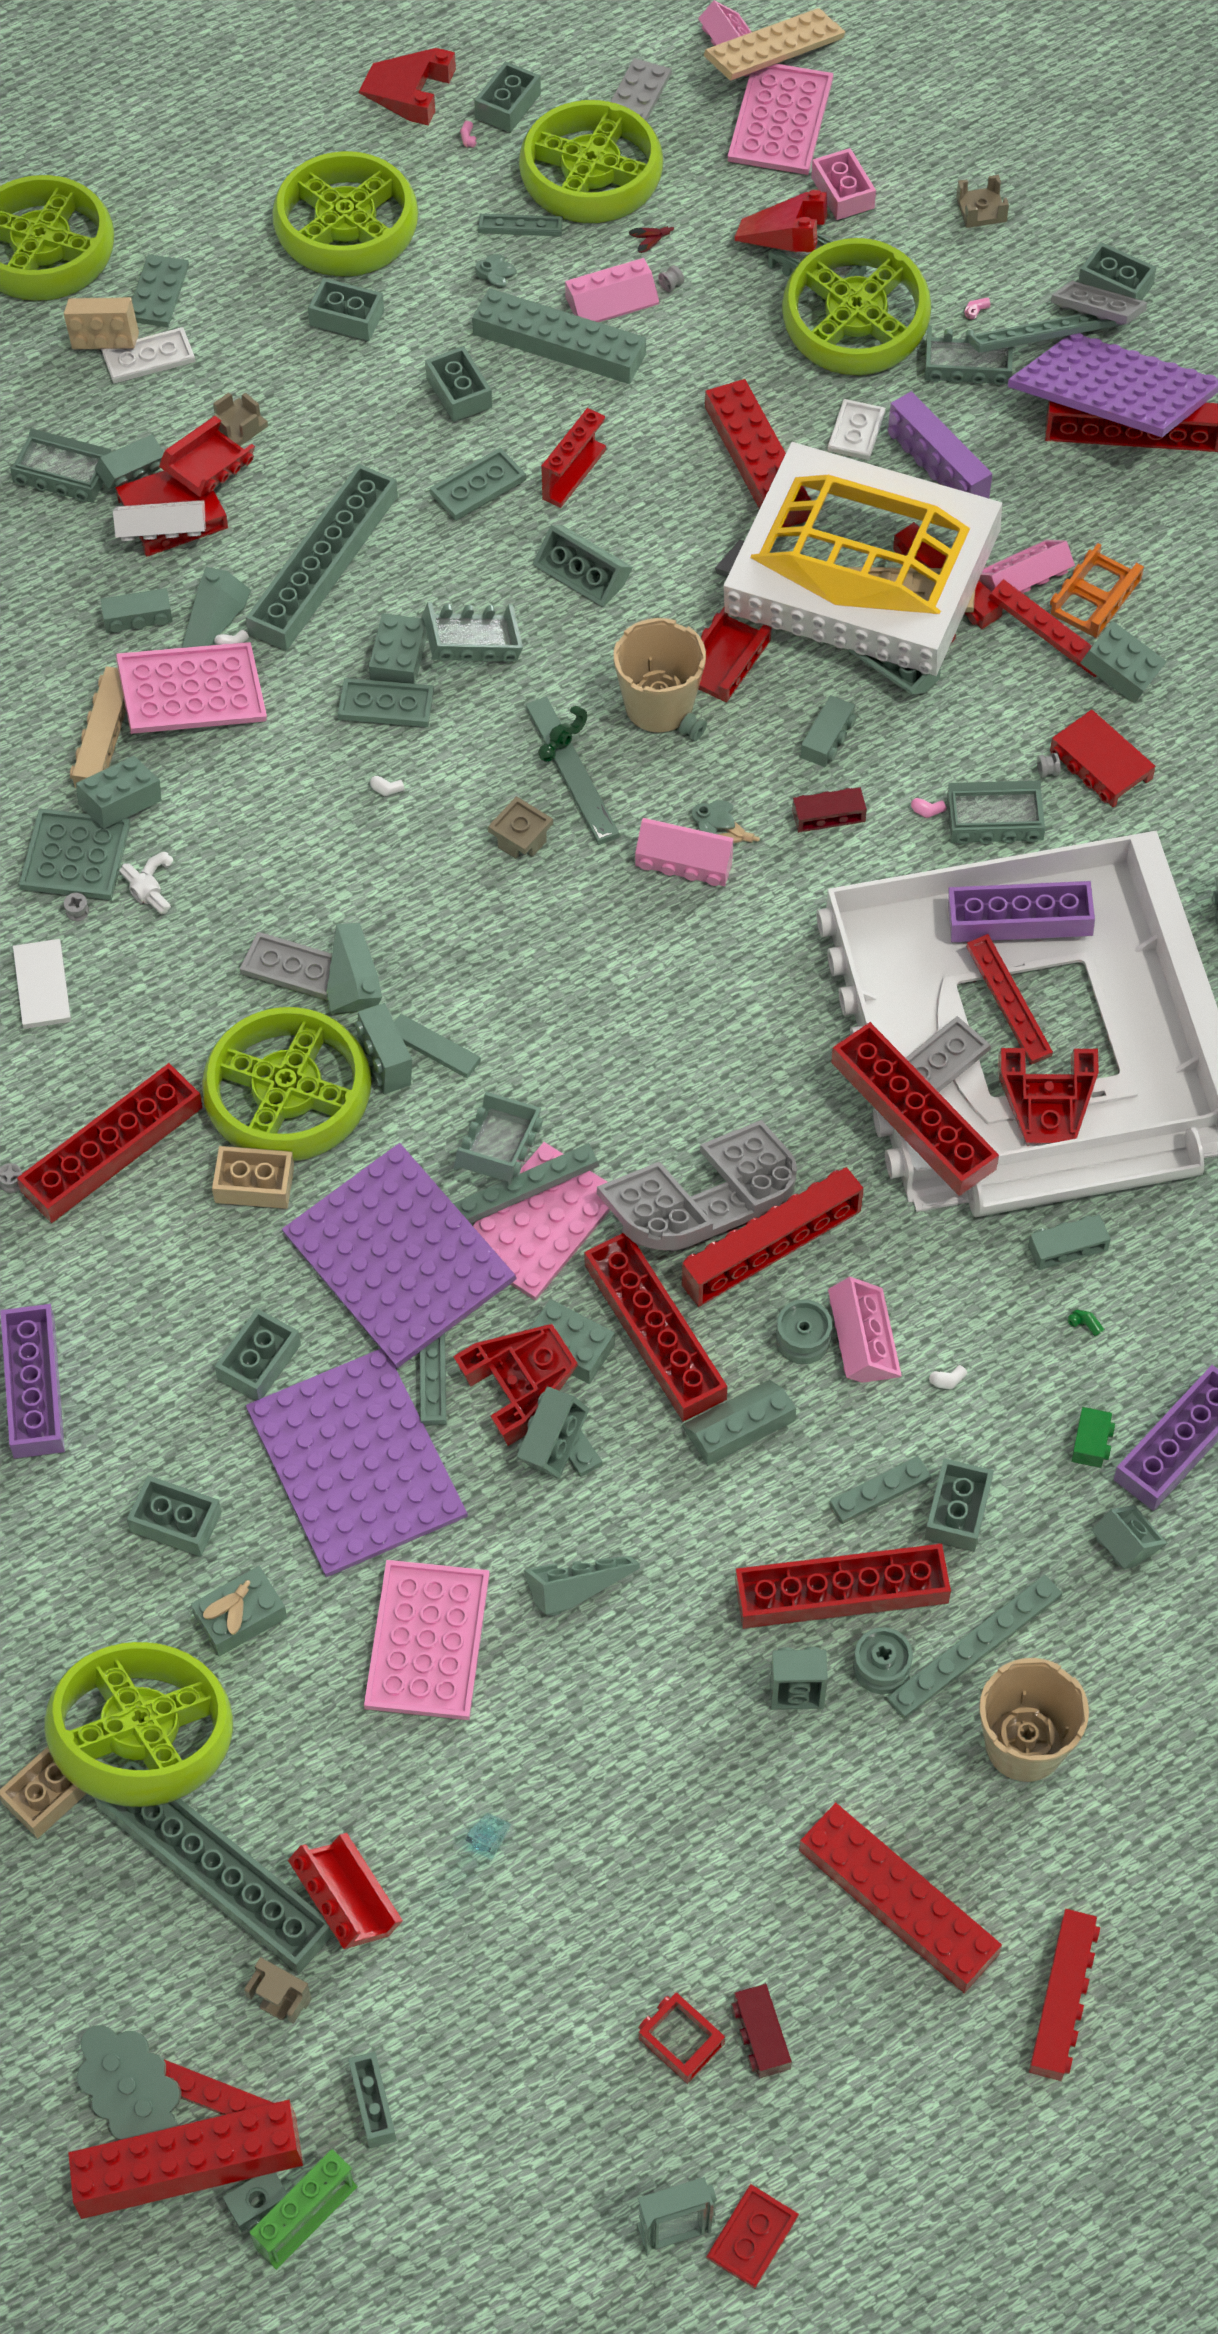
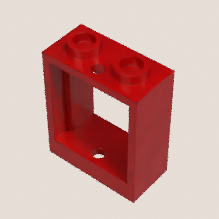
(701, 2056)

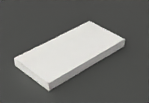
(149, 355)
(41, 983)

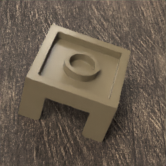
(982, 205)

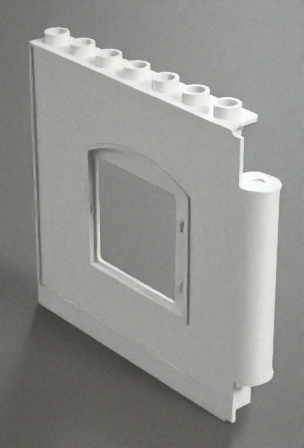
(1147, 986)

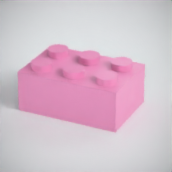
(845, 182)

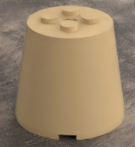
(659, 672)
(1035, 1702)

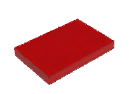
(752, 2236)

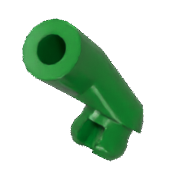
(1085, 1318)

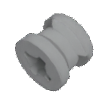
(671, 278)
(1048, 765)
(72, 911)
(7, 1173)

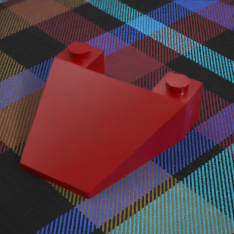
(399, 82)
(787, 224)
(1048, 1105)
(523, 1368)

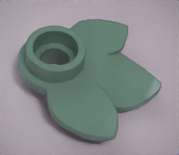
(495, 269)
(716, 816)

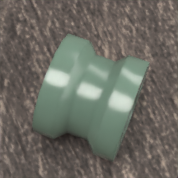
(693, 726)

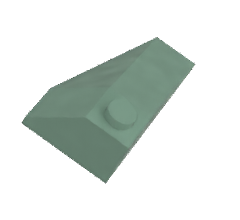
(215, 606)
(352, 975)

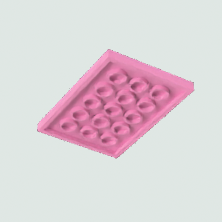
(781, 118)
(190, 687)
(545, 1229)
(427, 1640)

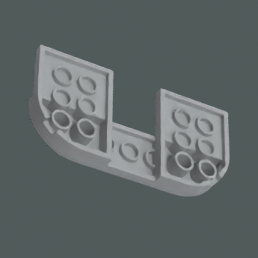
(664, 1216)

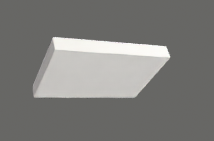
(856, 429)

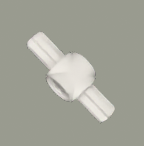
(144, 888)

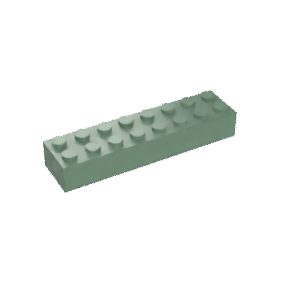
(559, 336)

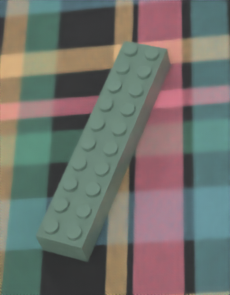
(322, 557)
(226, 1877)

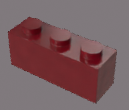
(829, 809)
(761, 2031)

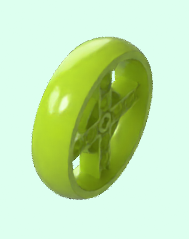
(591, 161)
(345, 213)
(46, 237)
(856, 306)
(287, 1082)
(138, 1724)

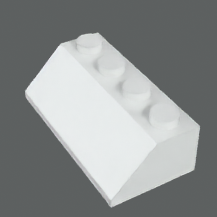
(159, 519)

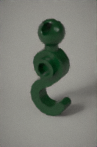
(562, 734)

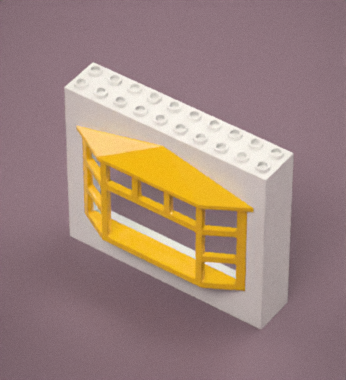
(851, 605)

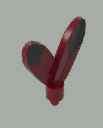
(652, 236)

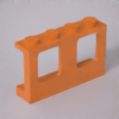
(1106, 602)

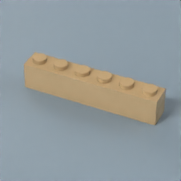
(102, 728)

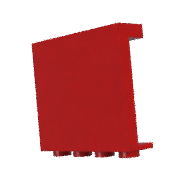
(166, 489)

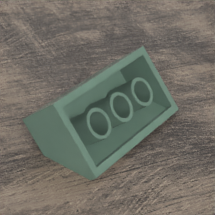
(581, 565)
(907, 678)
(740, 1421)

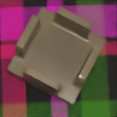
(239, 418)
(520, 828)
(280, 1990)

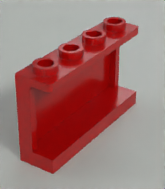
(205, 458)
(572, 459)
(730, 654)
(1101, 757)
(345, 1892)

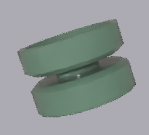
(803, 1331)
(882, 1660)

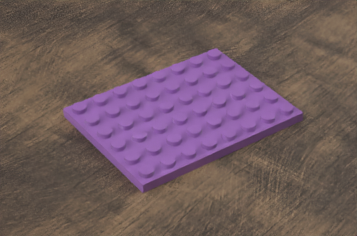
(1116, 384)
(399, 1255)
(356, 1462)

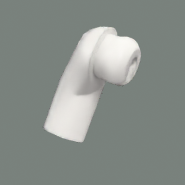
(240, 637)
(384, 787)
(155, 861)
(948, 1380)

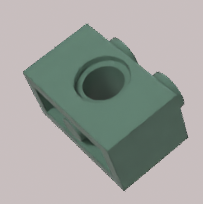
(240, 2200)

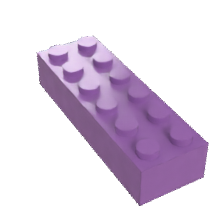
(936, 447)
(1021, 911)
(32, 1381)
(1173, 1444)

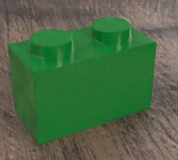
(1092, 1437)

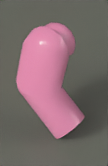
(468, 141)
(973, 307)
(927, 809)

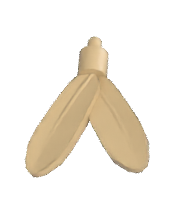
(739, 834)
(231, 1603)

